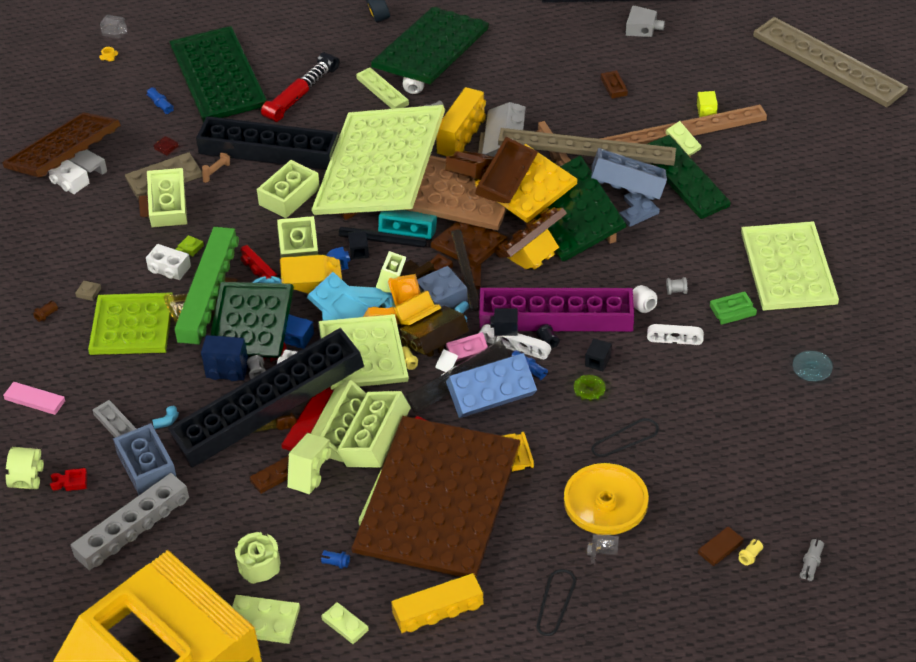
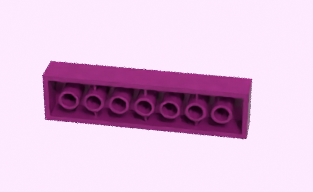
(562, 308)

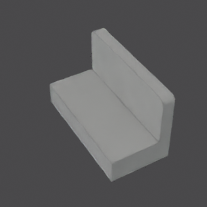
(89, 162)

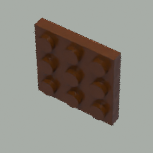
(478, 241)

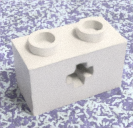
(69, 176)

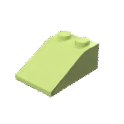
(166, 197)

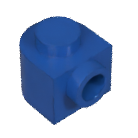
(340, 254)

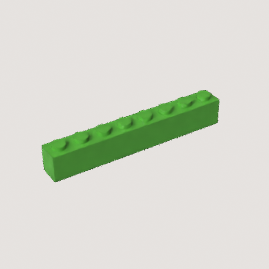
(206, 286)

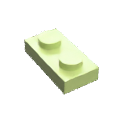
(683, 138)
(345, 623)

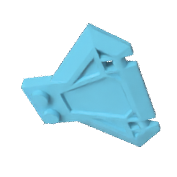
(344, 301)

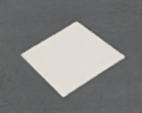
(446, 360)

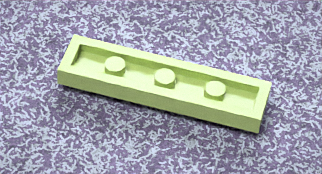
(382, 89)

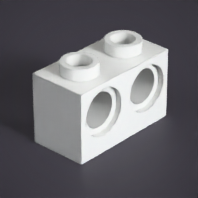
(168, 262)

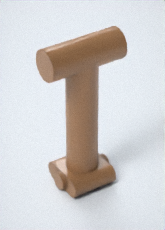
(207, 171)

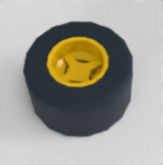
(378, 10)

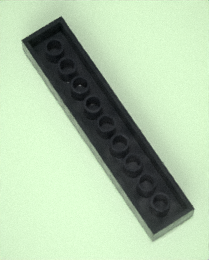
(266, 397)

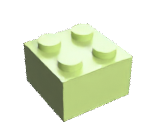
(297, 237)

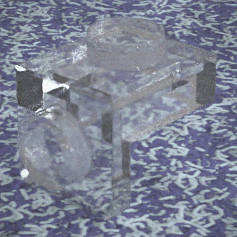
(603, 545)

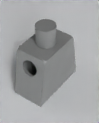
(643, 22)

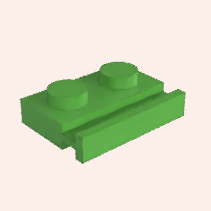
(733, 308)

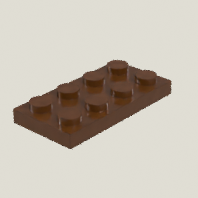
(533, 229)

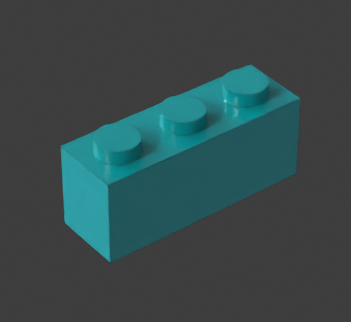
(407, 223)

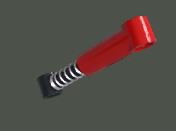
(276, 108)

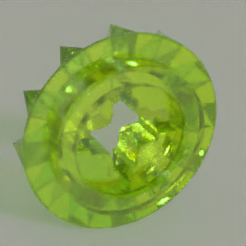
(592, 382)

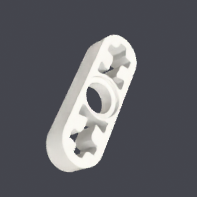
(689, 331)

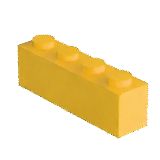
(437, 603)

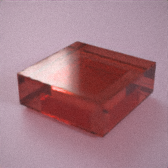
(165, 145)

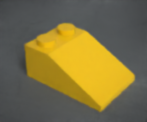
(308, 271)

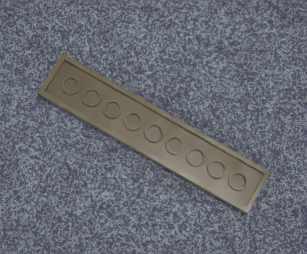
(830, 62)

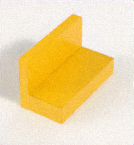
(415, 308)

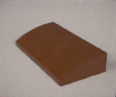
(506, 171)

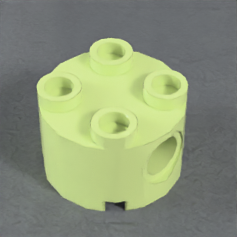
(24, 468)
(257, 557)

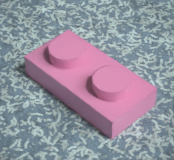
(467, 346)

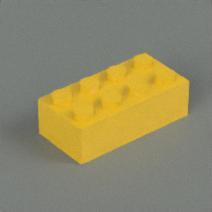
(461, 122)

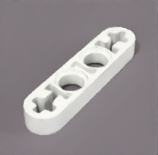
(540, 348)

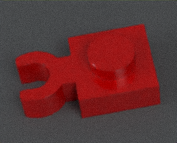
(72, 480)

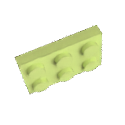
(271, 618)

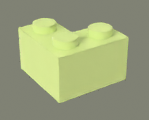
(306, 462)

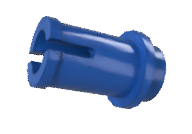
(338, 559)

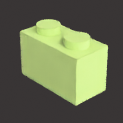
(391, 269)

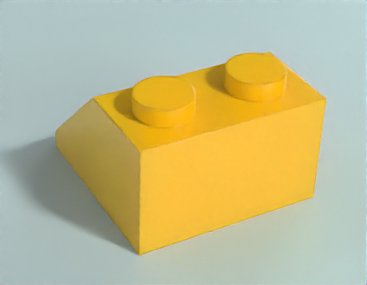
(536, 251)

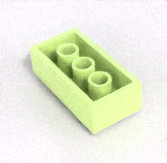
(373, 429)

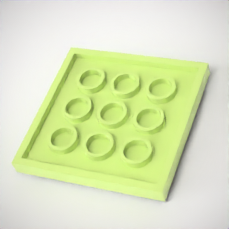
(379, 346)

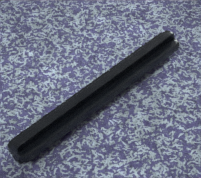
(386, 237)

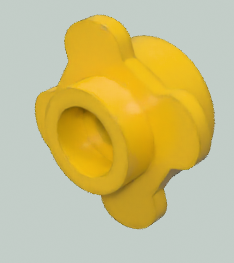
(108, 54)

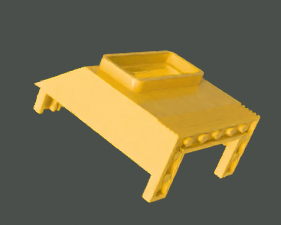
(175, 607)

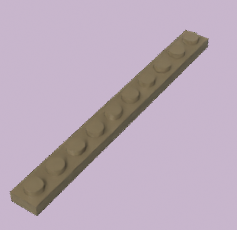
(589, 146)

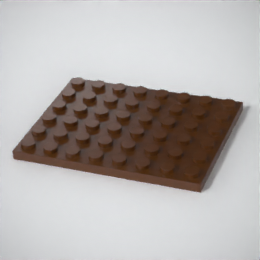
(437, 497)

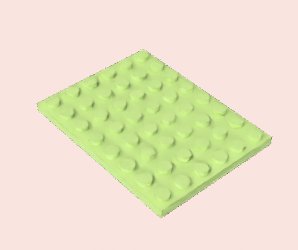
(379, 160)

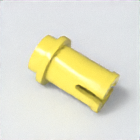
(410, 360)
(748, 555)

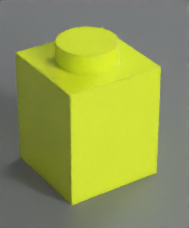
(706, 103)

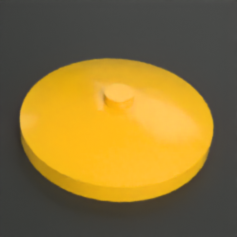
(606, 499)

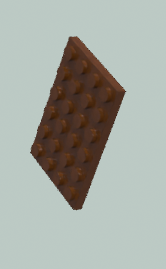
(61, 144)

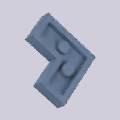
(640, 209)

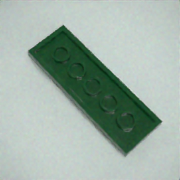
(691, 182)

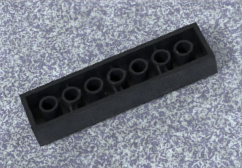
(266, 142)

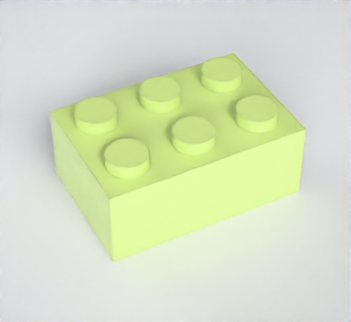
(288, 189)

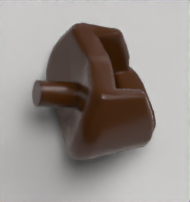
(285, 422)

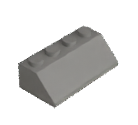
(503, 116)

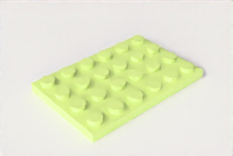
(789, 266)

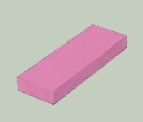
(34, 398)

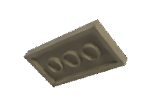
(138, 179)

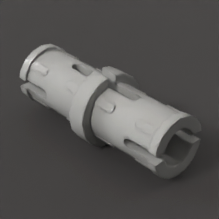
(812, 559)

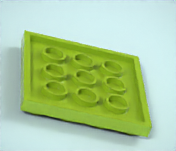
(130, 324)

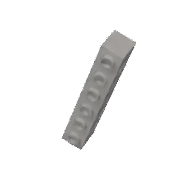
(130, 521)

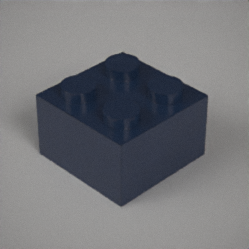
(224, 358)

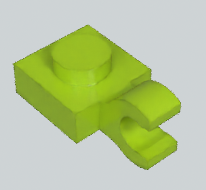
(190, 245)

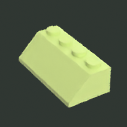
(339, 415)

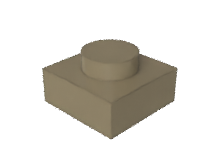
(88, 290)

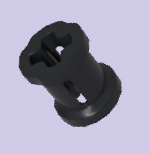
(546, 333)

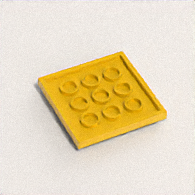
(539, 189)

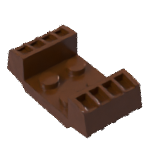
(468, 163)

